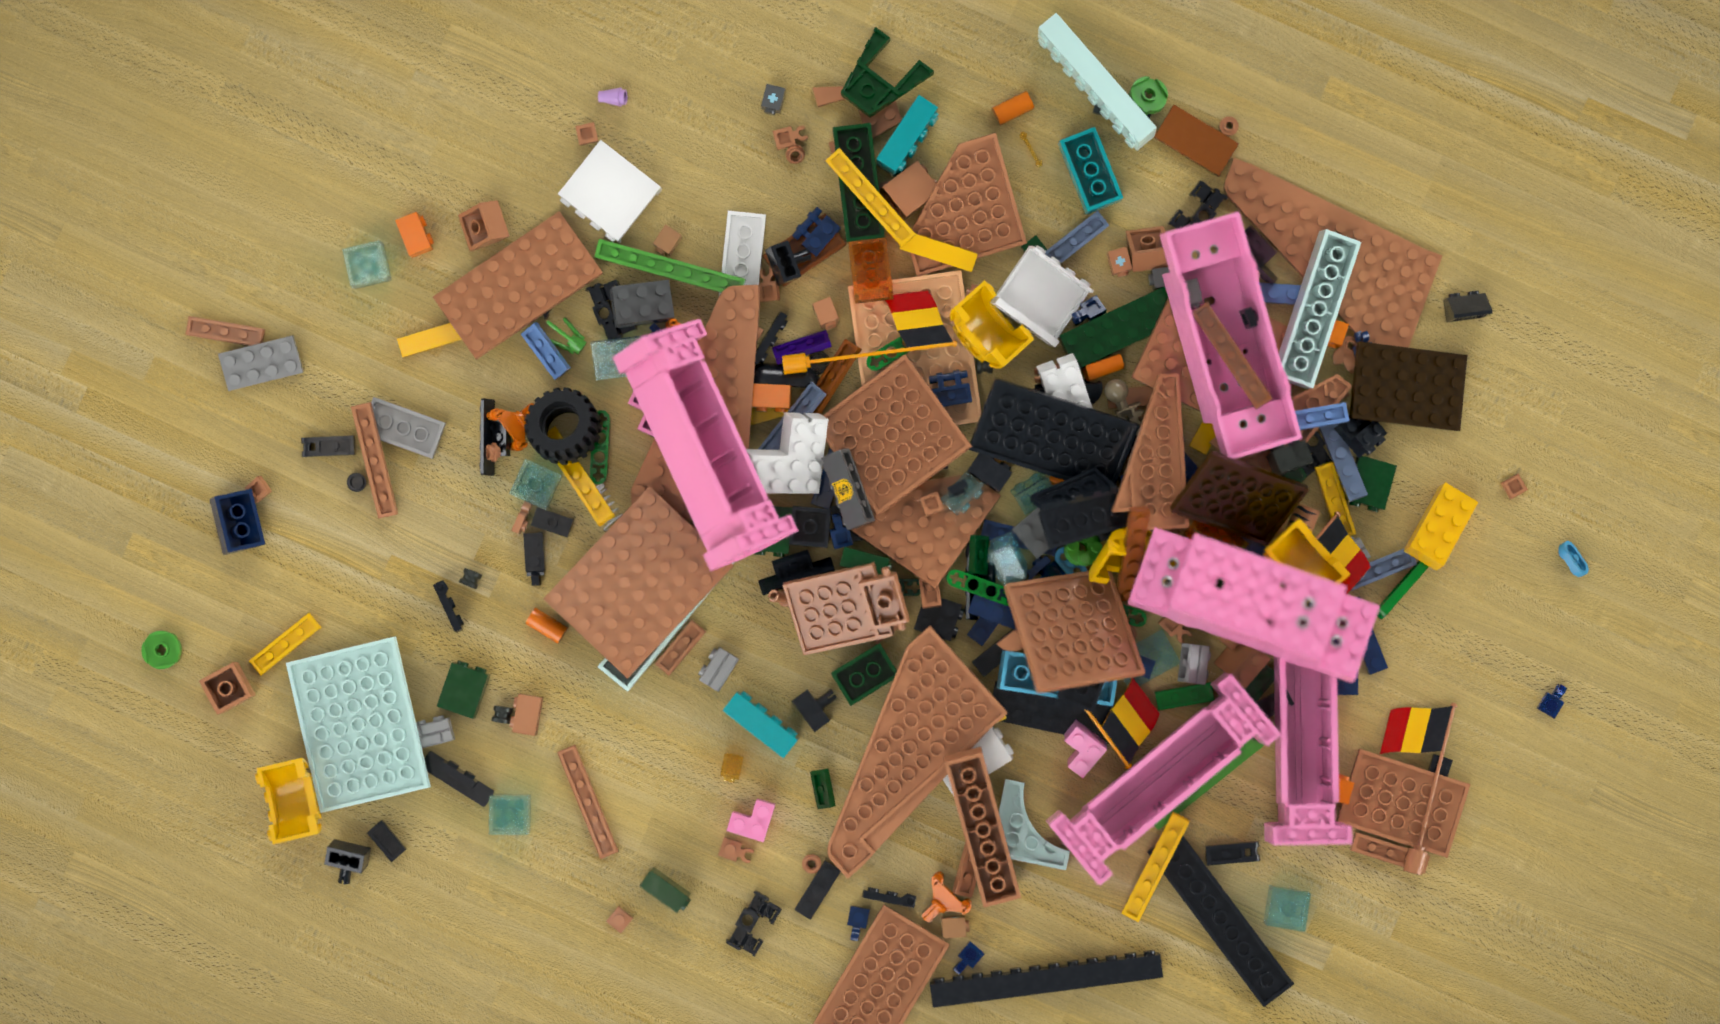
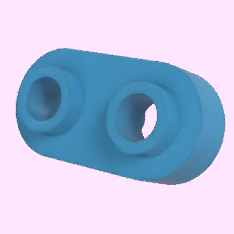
(1573, 559)
(1065, 565)

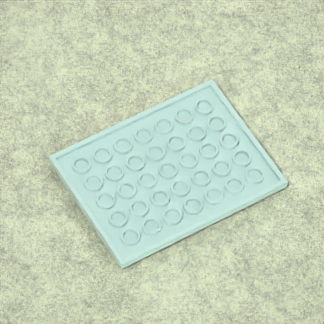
(358, 724)

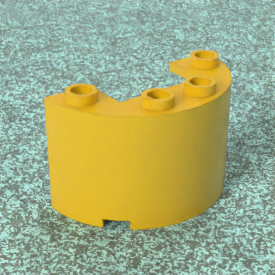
(986, 330)
(1302, 551)
(1110, 556)
(290, 800)

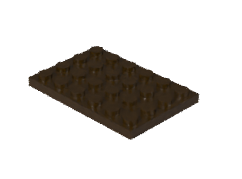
(1408, 386)
(1239, 498)

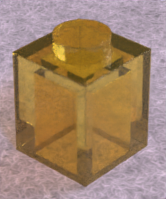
(731, 767)

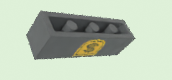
(848, 489)

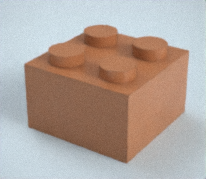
(227, 688)

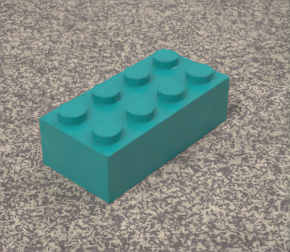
(907, 135)
(1090, 170)
(760, 724)

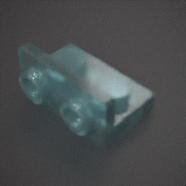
(1023, 491)
(962, 504)

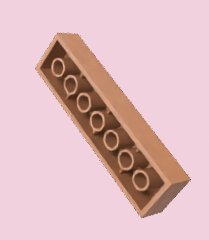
(982, 827)

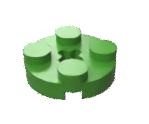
(1153, 87)
(1083, 557)
(170, 656)

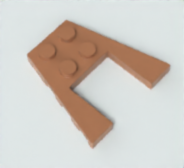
(880, 122)

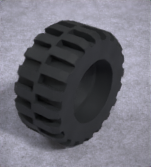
(550, 407)

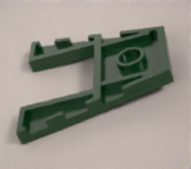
(869, 90)

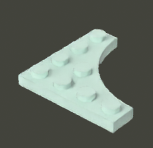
(1021, 837)

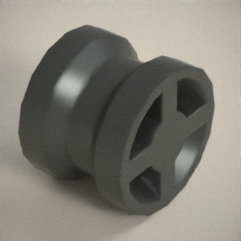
(983, 367)
(470, 578)
(502, 714)

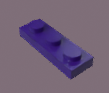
(807, 345)

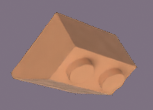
(483, 225)
(1146, 248)
(1242, 663)

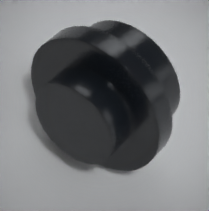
(356, 482)

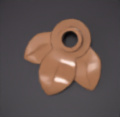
(1345, 355)

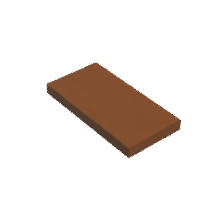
(1196, 140)
(796, 246)

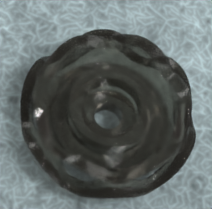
(819, 368)

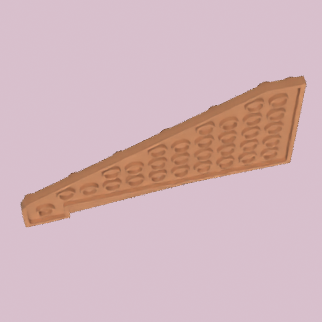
(1388, 273)
(730, 357)
(928, 714)

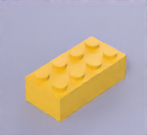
(1440, 526)

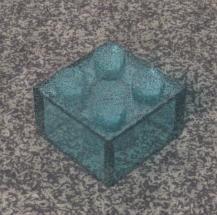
(367, 264)
(535, 484)
(1007, 558)
(509, 814)
(1287, 908)

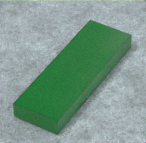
(1184, 696)

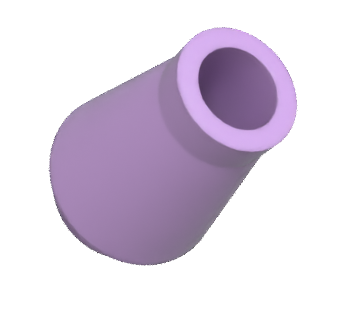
(613, 96)

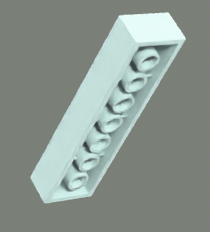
(1096, 82)
(1317, 307)

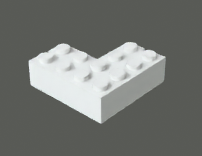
(1065, 381)
(798, 462)

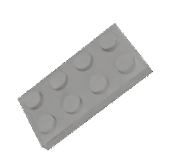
(260, 362)
(407, 428)

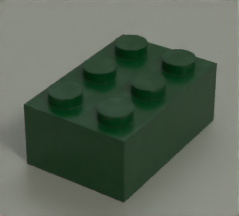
(864, 674)

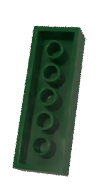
(858, 146)
(1114, 329)

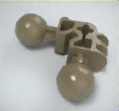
(1116, 392)

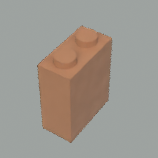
(909, 190)

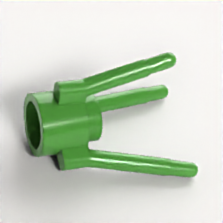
(575, 343)

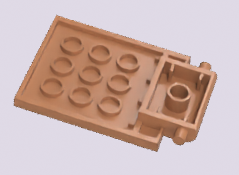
(845, 607)

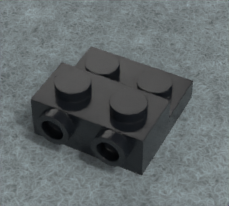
(1361, 435)
(941, 619)
(1082, 696)

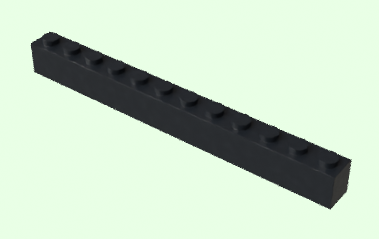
(1046, 979)

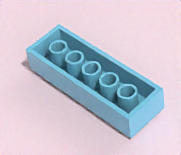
(1016, 676)

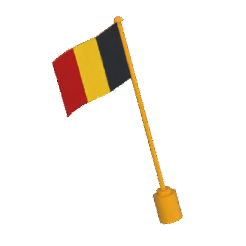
(915, 320)
(1128, 722)

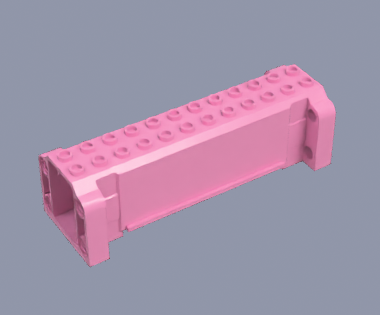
(701, 444)
(1306, 758)
(1164, 777)

